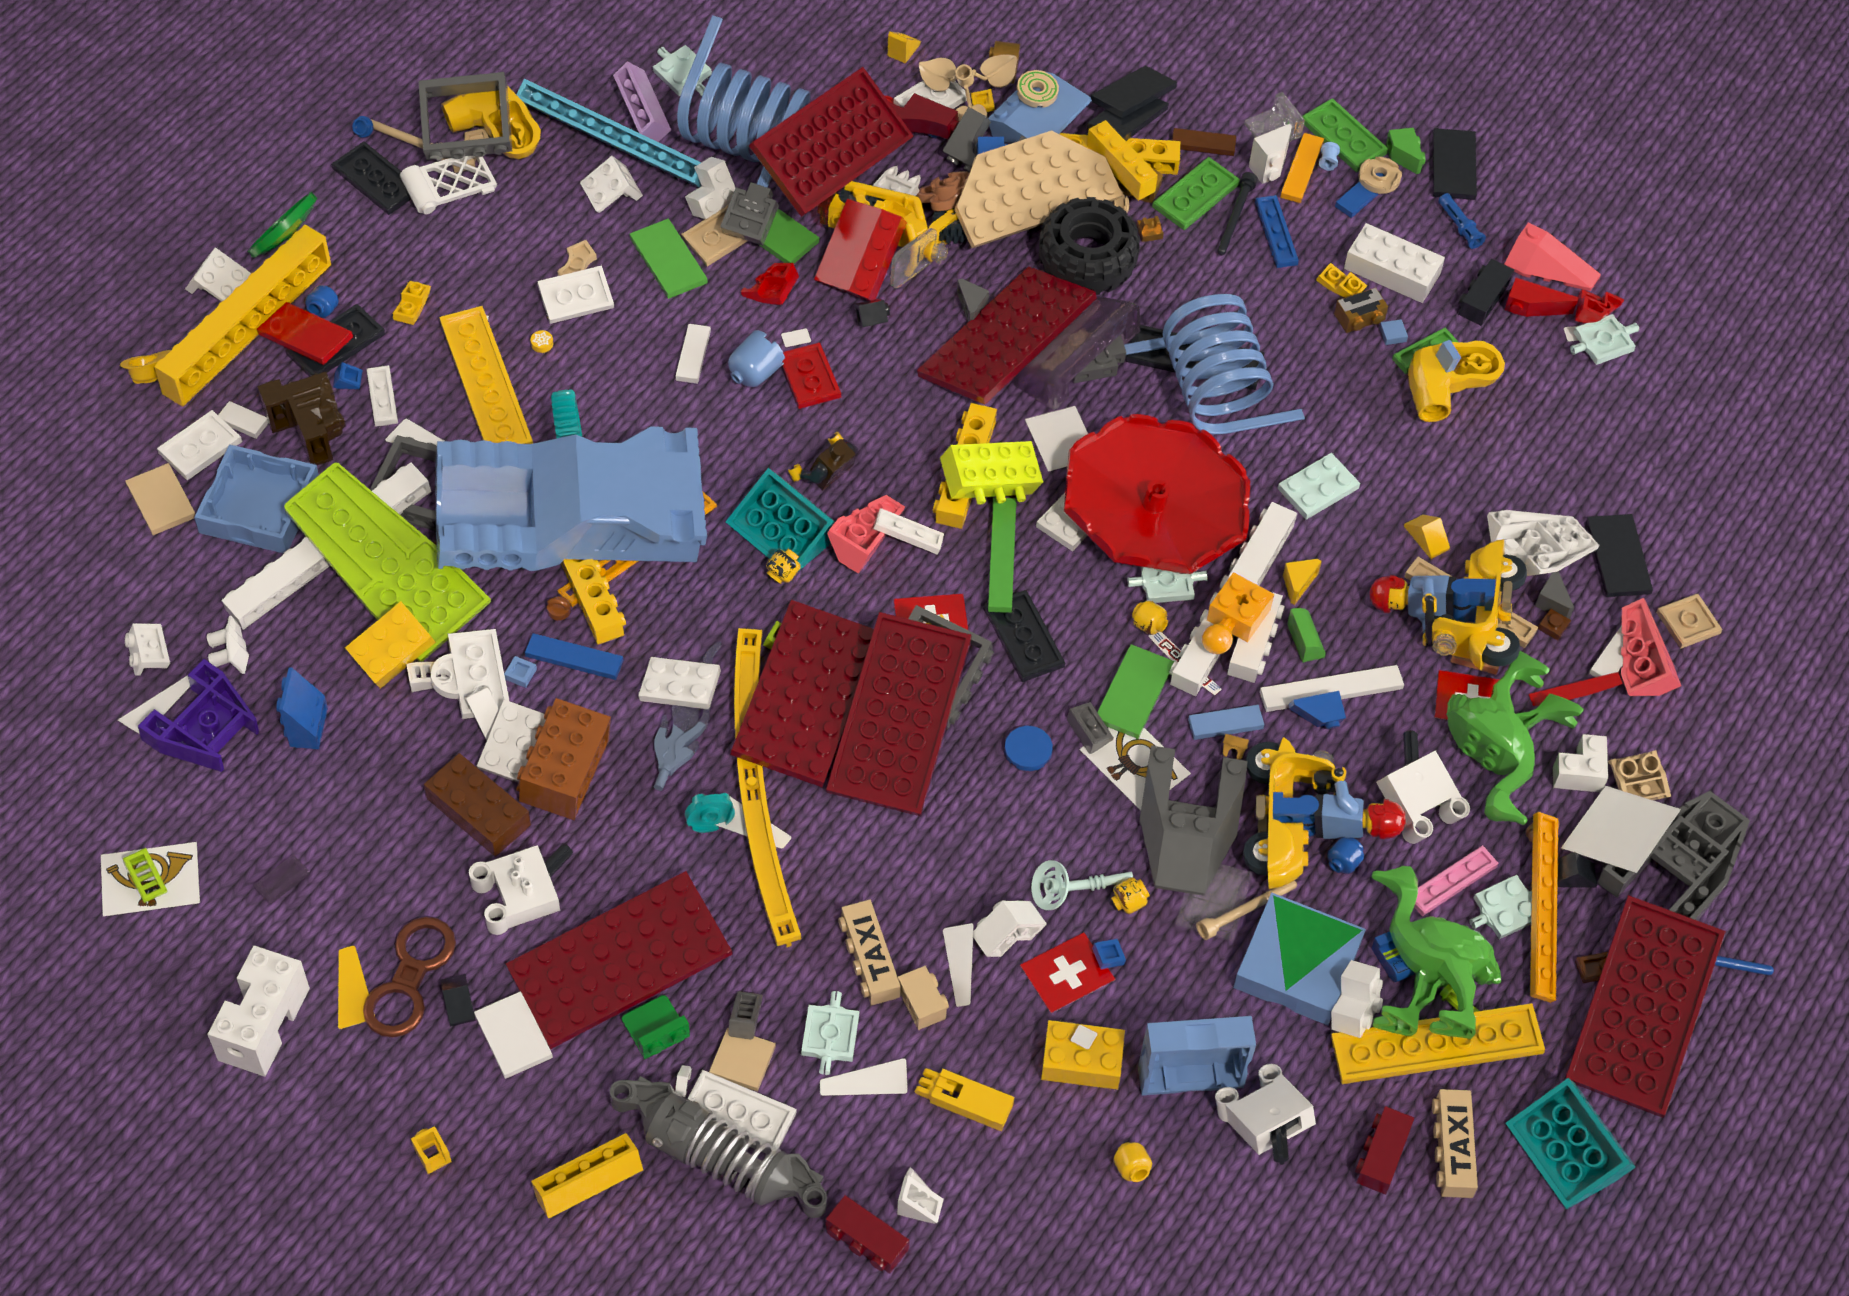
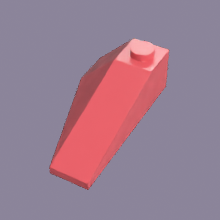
(1544, 256)
(854, 535)
(1646, 661)

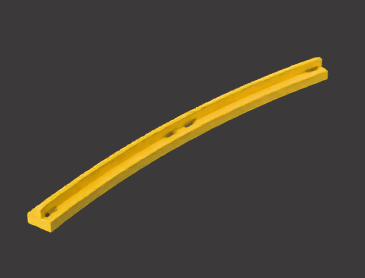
(756, 811)

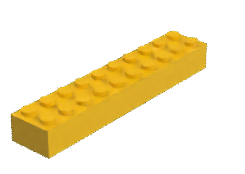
(236, 319)

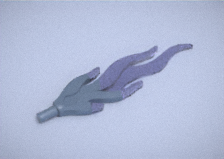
(677, 749)

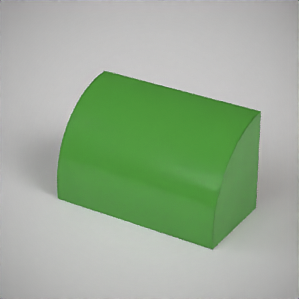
(1305, 635)

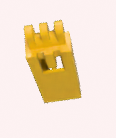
(974, 1101)

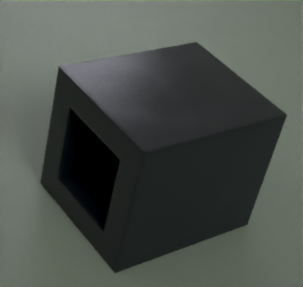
(872, 312)

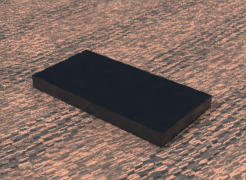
(1133, 91)
(1134, 122)
(1454, 163)
(373, 177)
(364, 331)
(1619, 555)
(1026, 638)

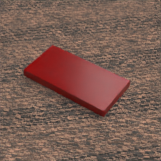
(305, 333)

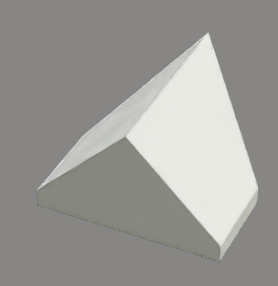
(918, 1200)

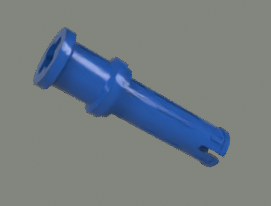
(1466, 227)

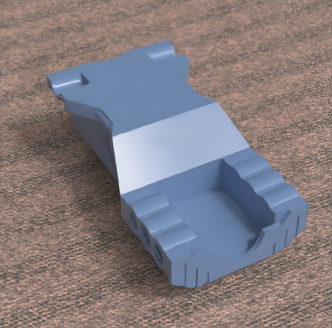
(569, 501)

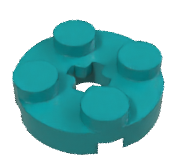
(708, 811)

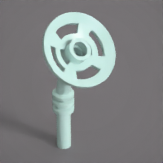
(1058, 886)

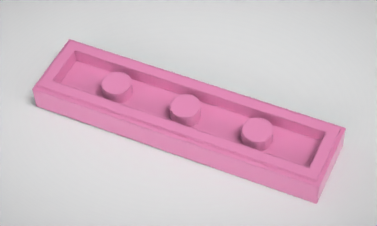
(1454, 879)

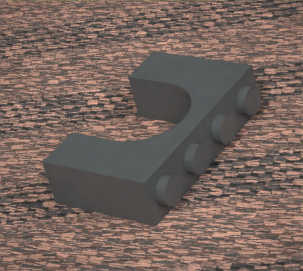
(963, 142)

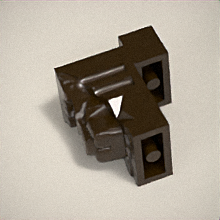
(309, 408)

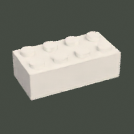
(1394, 263)

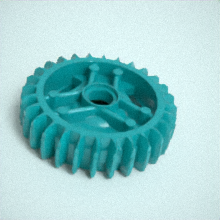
(565, 413)

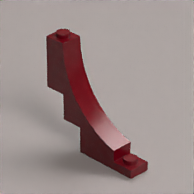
(928, 116)

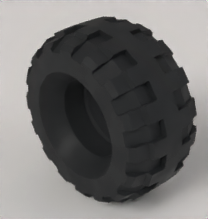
(1091, 268)

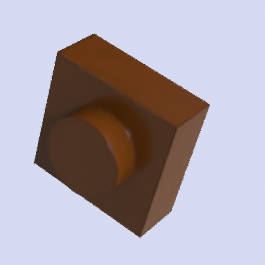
(1554, 624)

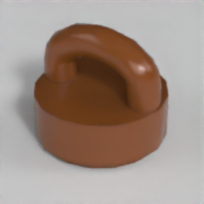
(558, 608)

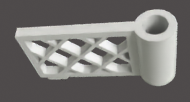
(424, 193)

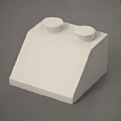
(1270, 153)

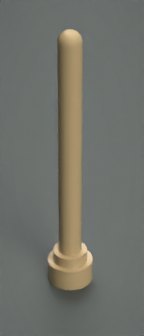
(398, 134)
(1208, 927)

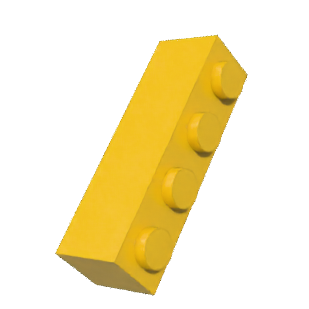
(1123, 160)
(587, 1175)

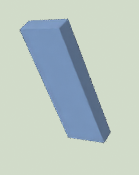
(1226, 722)

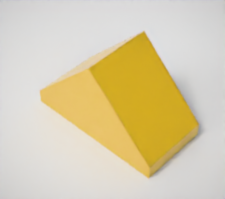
(901, 46)
(1429, 534)
(1299, 577)

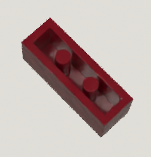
(1384, 1149)
(867, 1235)

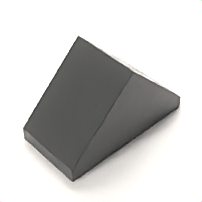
(972, 298)
(1555, 596)

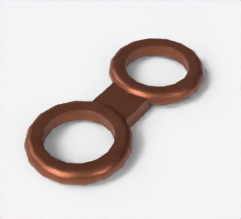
(409, 977)

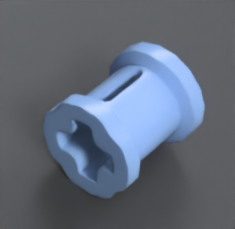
(1329, 154)

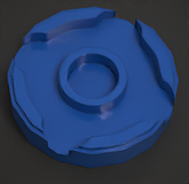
(1028, 748)

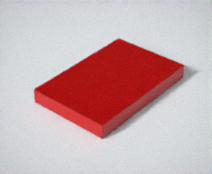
(810, 376)

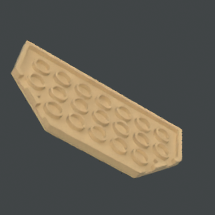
(1025, 182)

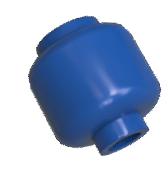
(322, 301)
(1345, 855)

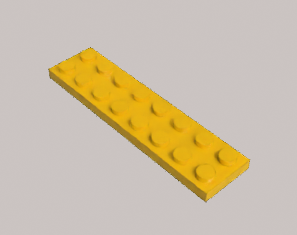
(485, 377)
(1383, 1054)

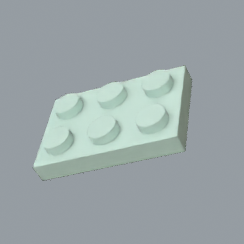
(1318, 486)

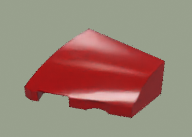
(773, 285)
(1595, 308)

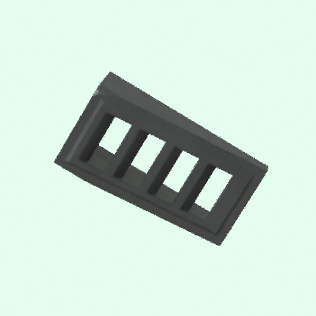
(743, 1016)

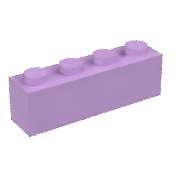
(642, 102)

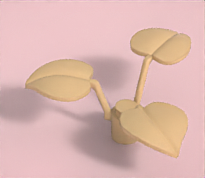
(940, 71)

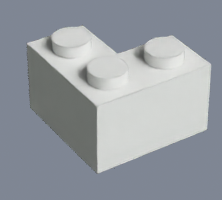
(715, 190)
(1585, 769)
(1006, 925)
(1358, 999)

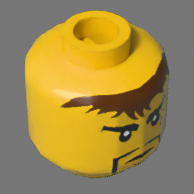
(1150, 617)
(1130, 895)

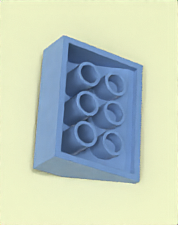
(1019, 119)

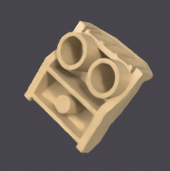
(1641, 776)

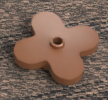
(944, 193)

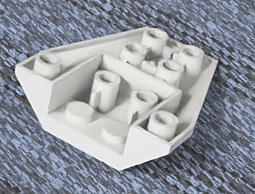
(1541, 540)

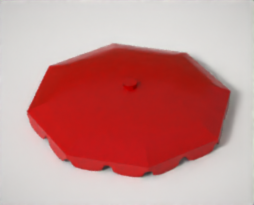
(1157, 493)

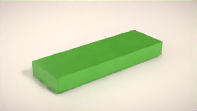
(1404, 357)

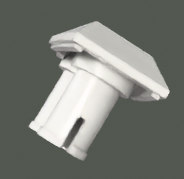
(236, 646)

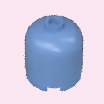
(755, 360)

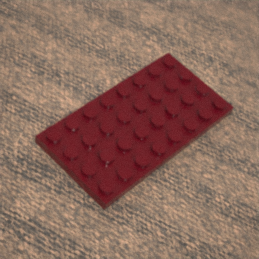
(831, 141)
(1006, 335)
(804, 694)
(899, 714)
(618, 959)
(1645, 1006)

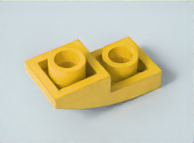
(1340, 283)
(412, 302)

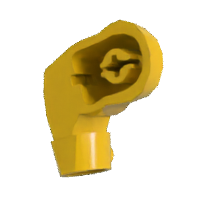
(484, 110)
(1432, 386)

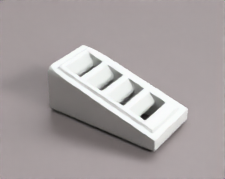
(422, 669)

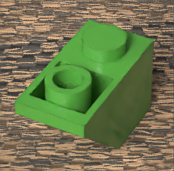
(1405, 149)

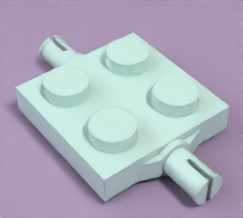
(676, 67)
(1604, 339)
(1166, 585)
(1504, 907)
(830, 1033)

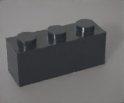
(1485, 291)

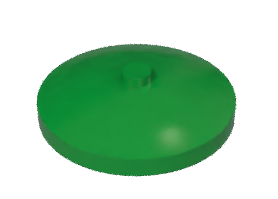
(284, 227)

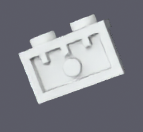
(146, 647)

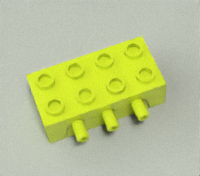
(991, 470)

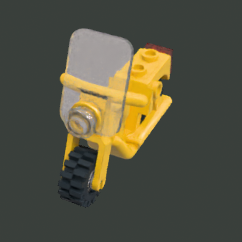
(919, 242)

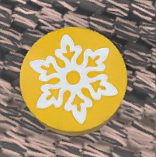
(541, 341)

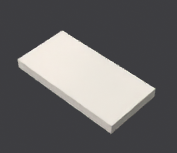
(744, 1108)

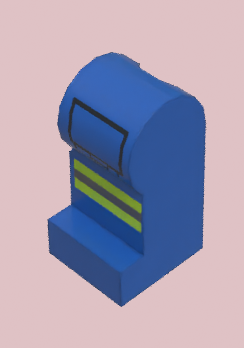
(1390, 958)

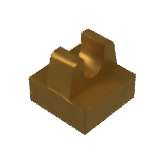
(1150, 229)
(1234, 742)

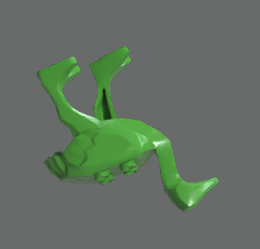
(1500, 738)
(1440, 956)

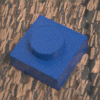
(1109, 954)

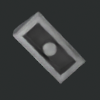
(1089, 727)

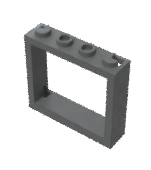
(458, 86)
(413, 514)
(974, 673)

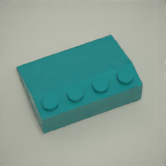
(781, 518)
(1570, 1144)

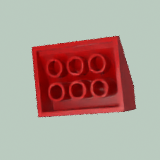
(860, 250)

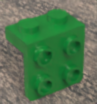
(656, 1026)

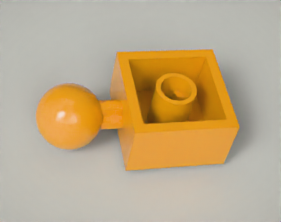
(1235, 611)

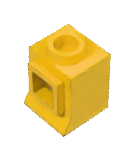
(425, 1139)

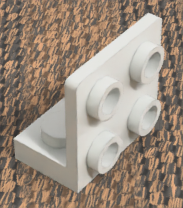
(609, 183)
(218, 276)

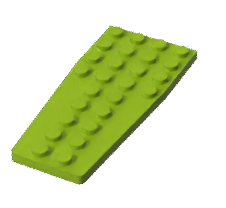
(383, 555)

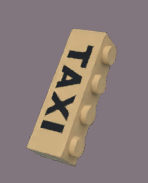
(870, 952)
(1455, 1143)

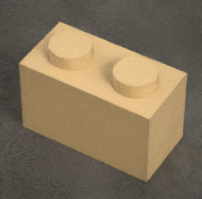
(922, 997)

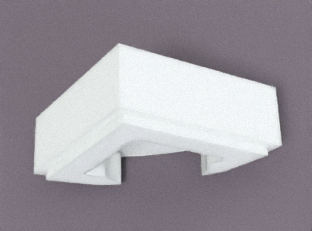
(682, 1079)

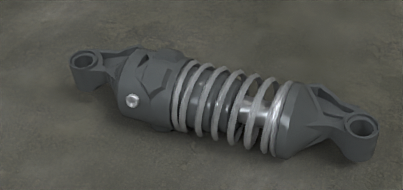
(696, 1138)

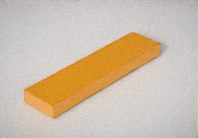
(1302, 168)

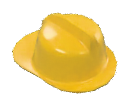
(142, 367)

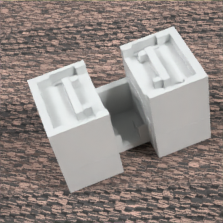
(248, 1032)

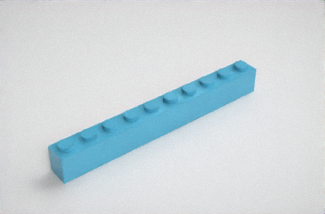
(609, 132)

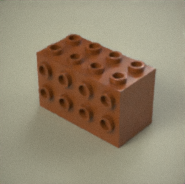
(563, 758)

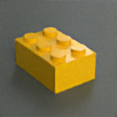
(390, 645)
(1074, 1064)

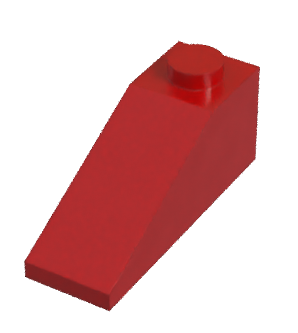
(1536, 300)

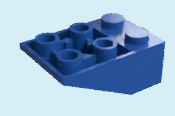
(301, 711)

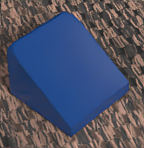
(347, 377)

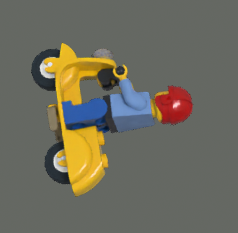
(1449, 603)
(1293, 820)

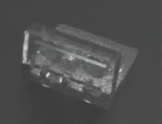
(1281, 115)

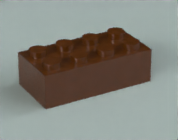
(477, 804)

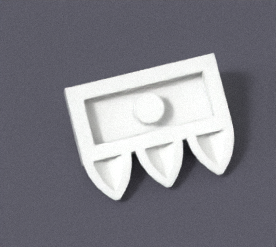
(899, 182)

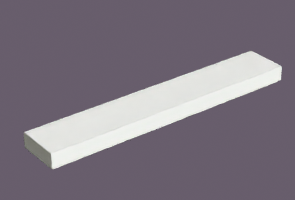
(1348, 684)

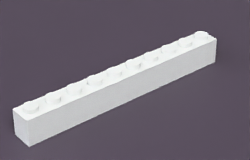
(305, 562)
(1252, 565)

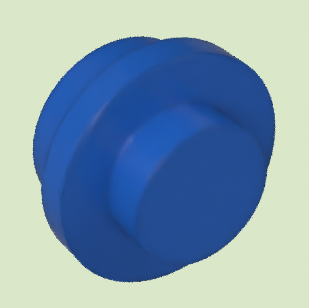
(363, 126)

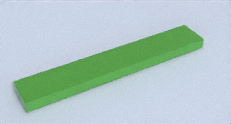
(1002, 556)

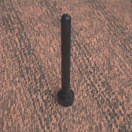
(1247, 183)

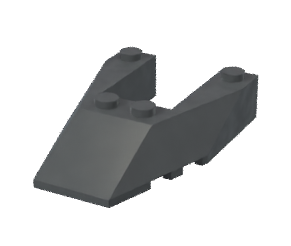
(1184, 838)
(1695, 848)

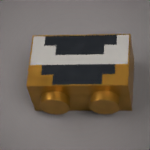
(1361, 310)

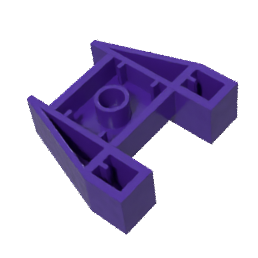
(204, 724)

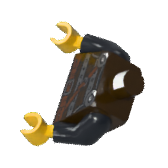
(829, 464)

